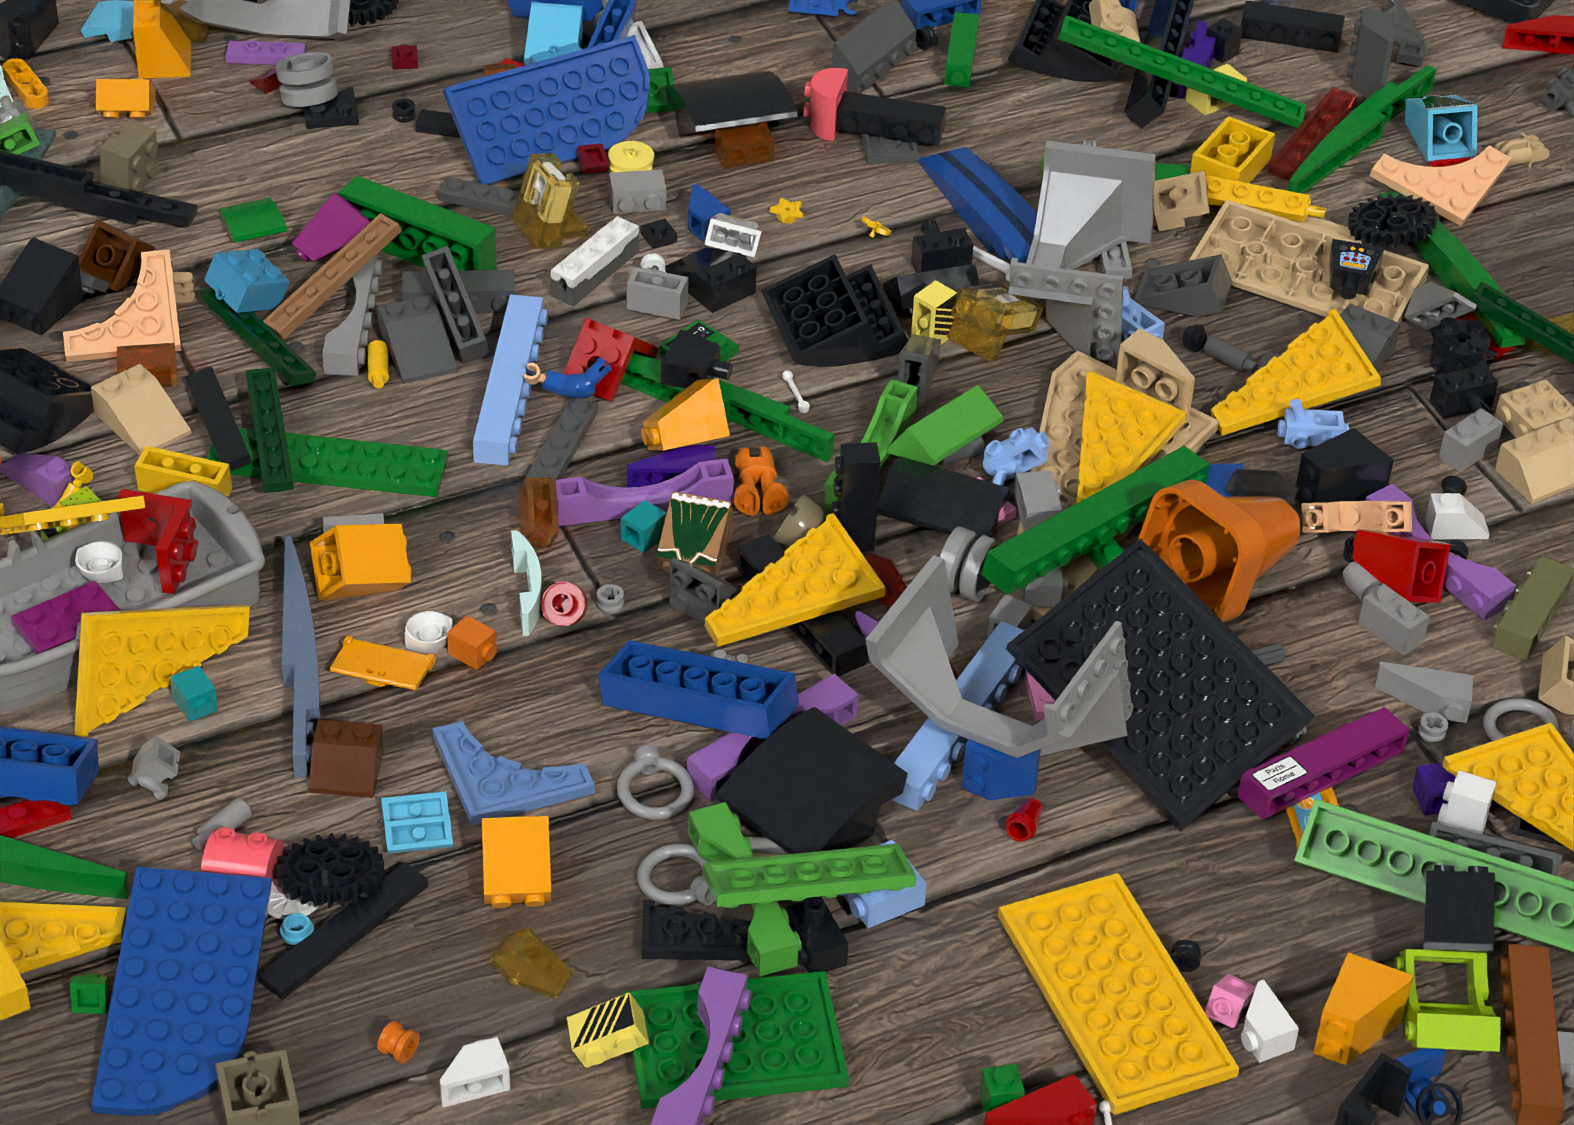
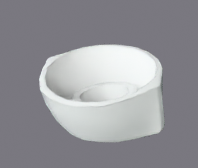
(100, 561)
(427, 631)

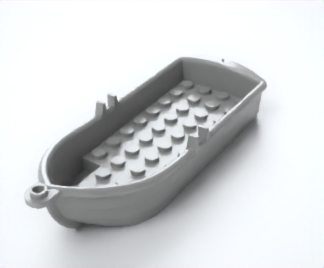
(221, 574)

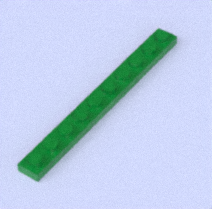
(1182, 71)

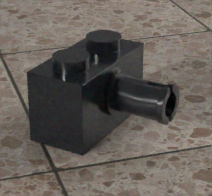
(941, 249)
(1464, 391)
(820, 936)

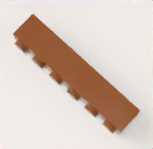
(1531, 1035)

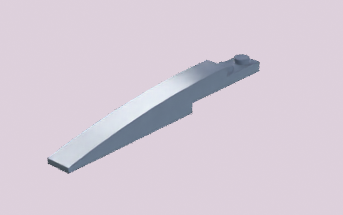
(299, 660)

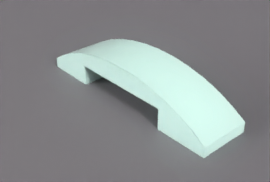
(527, 561)

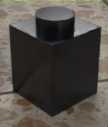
(1227, 39)

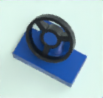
(1422, 1094)

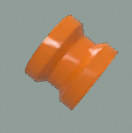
(398, 1042)

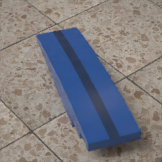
(984, 202)

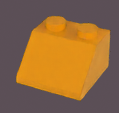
(125, 97)

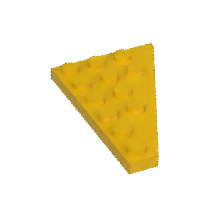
(1315, 369)
(1120, 432)
(67, 515)
(810, 580)
(138, 650)
(1530, 775)
(54, 932)

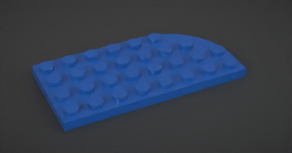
(550, 108)
(180, 988)

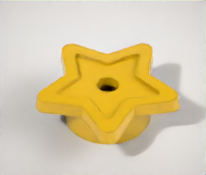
(787, 211)

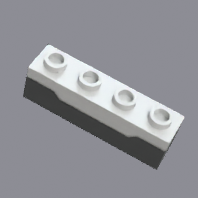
(594, 261)

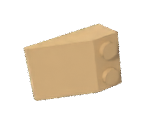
(1155, 370)
(138, 409)
(1558, 676)

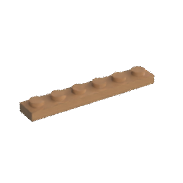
(332, 276)

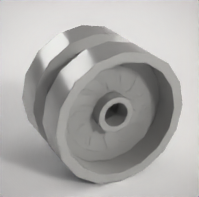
(306, 79)
(965, 561)

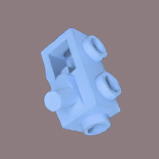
(1137, 317)
(1310, 427)
(1016, 454)

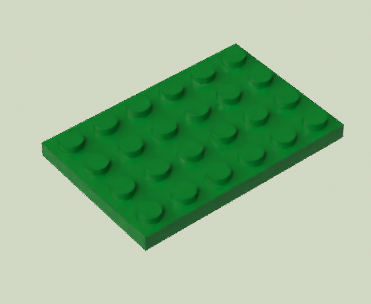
(783, 1047)

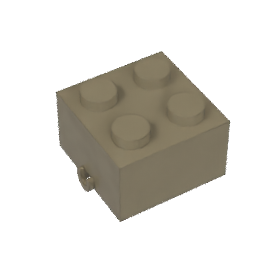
(129, 156)
(258, 1090)

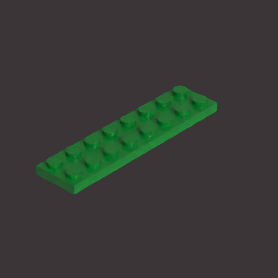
(354, 464)

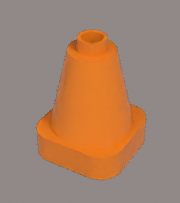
(1219, 541)

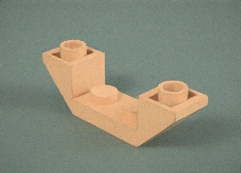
(1354, 515)

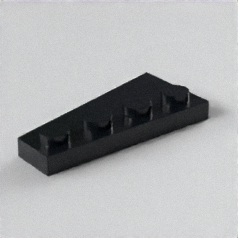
(688, 936)

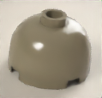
(799, 521)

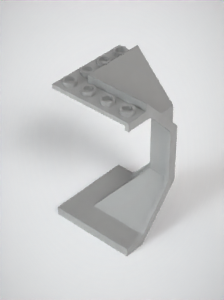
(270, 18)
(1085, 207)
(913, 653)

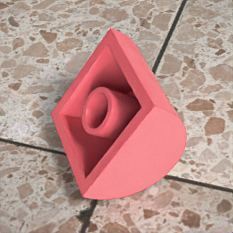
(825, 96)
(241, 854)

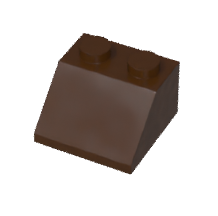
(112, 255)
(346, 758)

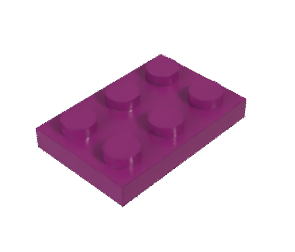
(57, 619)

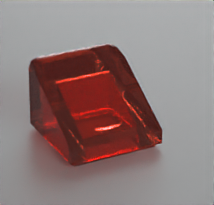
(266, 81)

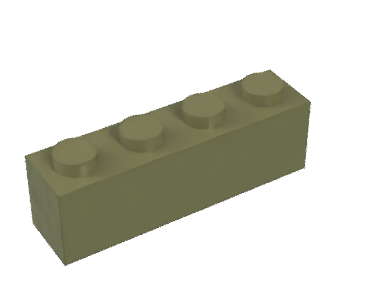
(1532, 608)

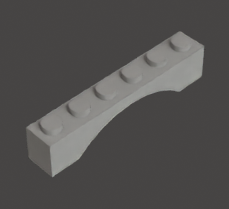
(345, 345)

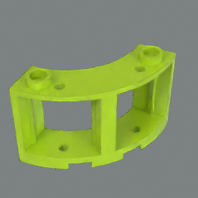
(1451, 1025)

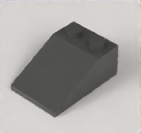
(1187, 287)
(1373, 332)
(416, 339)

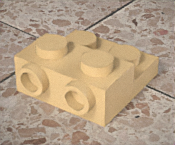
(1178, 199)

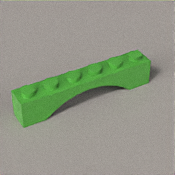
(889, 421)
(770, 939)

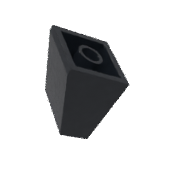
(40, 287)
(1342, 470)
(1460, 910)

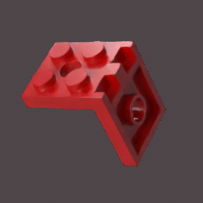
(610, 345)
(170, 534)

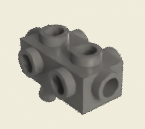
(1560, 91)

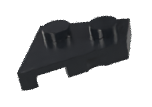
(333, 113)

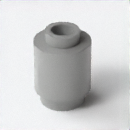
(1359, 580)

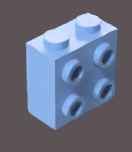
(886, 904)

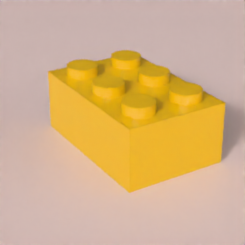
(1234, 151)

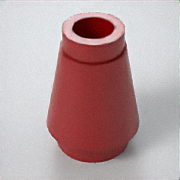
(1024, 820)

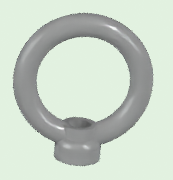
(1515, 704)
(649, 762)
(699, 889)

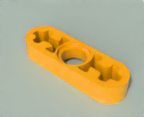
(18, 72)

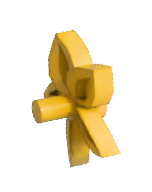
(877, 227)

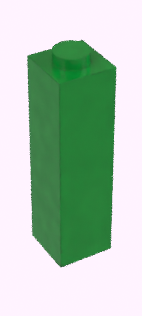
(961, 49)

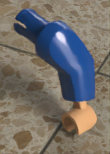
(571, 385)

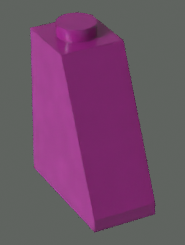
(330, 229)

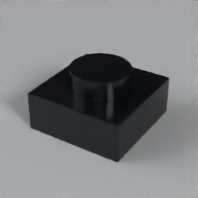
(658, 233)

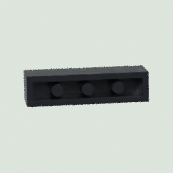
(1292, 26)
(891, 118)
(858, 492)

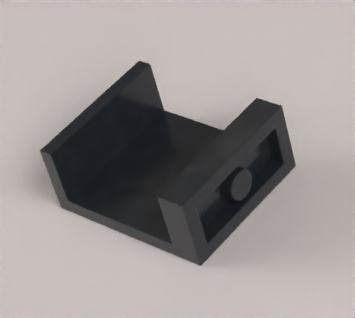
(1382, 1085)

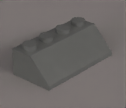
(875, 46)

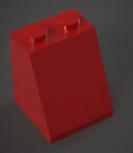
(1404, 563)

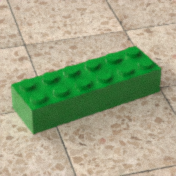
(424, 226)

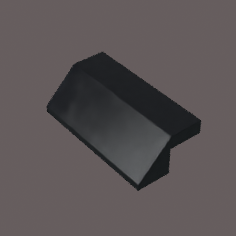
(941, 498)

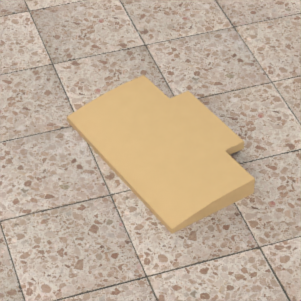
(1291, 262)

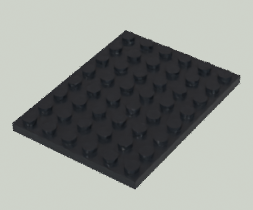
(1196, 689)

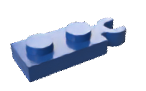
(822, 8)

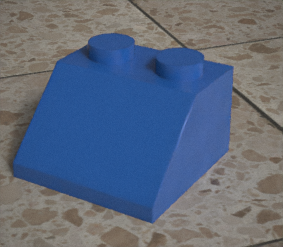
(999, 774)

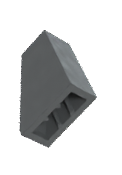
(919, 363)

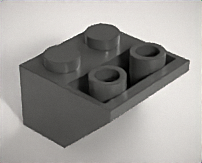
(697, 590)

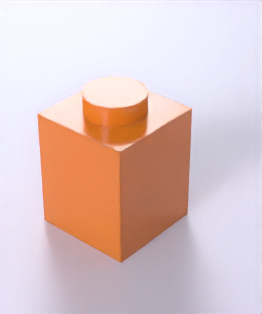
(472, 642)

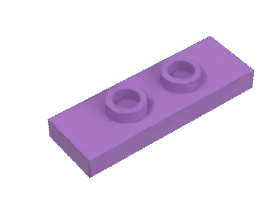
(261, 52)

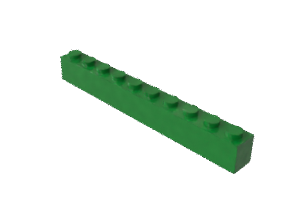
(1088, 522)

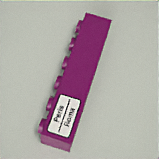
(1323, 762)

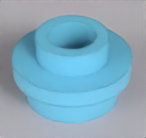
(296, 928)

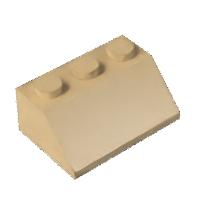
(1540, 461)

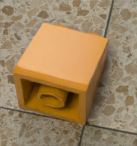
(159, 42)
(688, 418)
(360, 560)
(516, 861)
(1361, 1008)

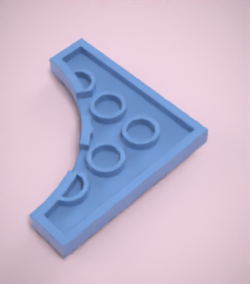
(501, 786)

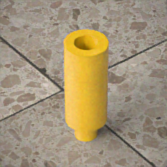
(377, 363)

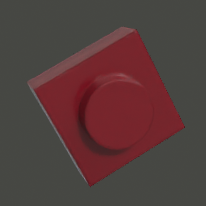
(404, 57)
(592, 158)

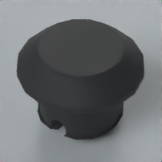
(1453, 484)

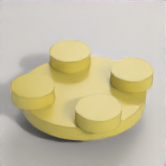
(630, 156)

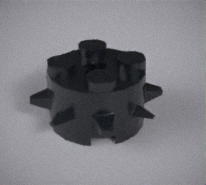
(1459, 345)

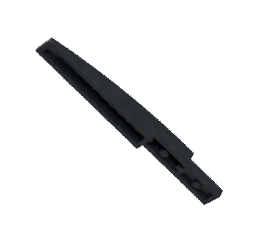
(77, 190)

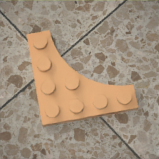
(1450, 189)
(141, 320)

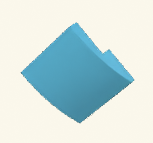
(110, 18)
(416, 822)

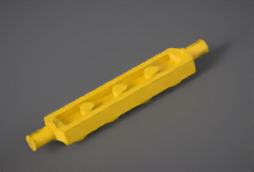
(1270, 200)

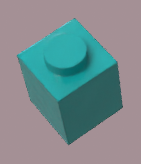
(643, 526)
(194, 693)

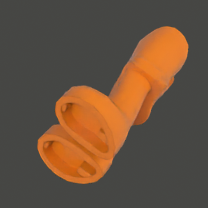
(755, 471)

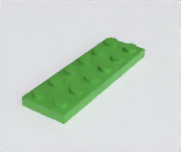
(808, 875)

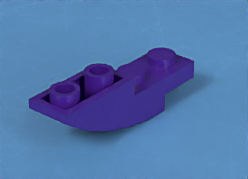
(1200, 52)

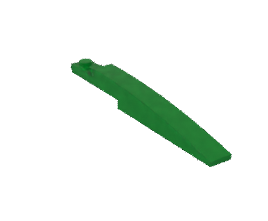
(1359, 129)
(1463, 273)
(741, 407)
(54, 871)

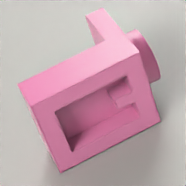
(1229, 999)

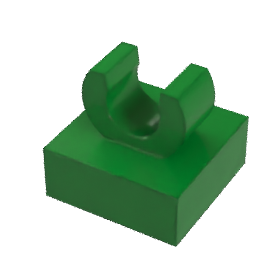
(89, 994)

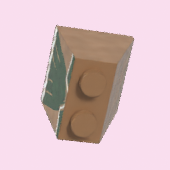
(696, 532)

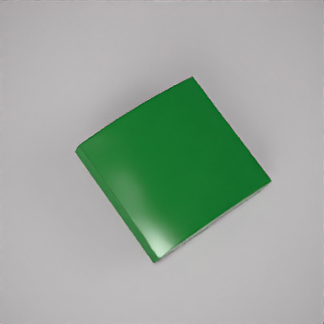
(252, 219)

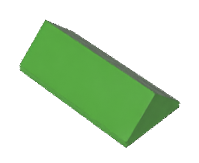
(948, 428)

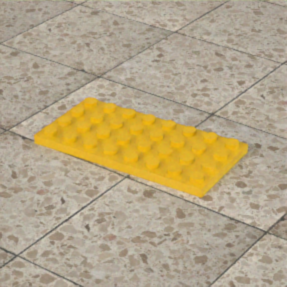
(1117, 993)

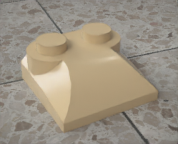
(1114, 18)

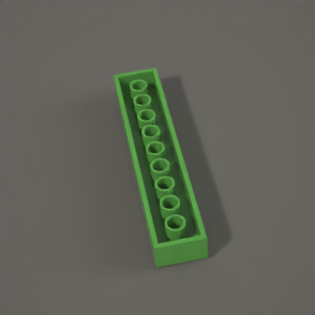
(1396, 863)

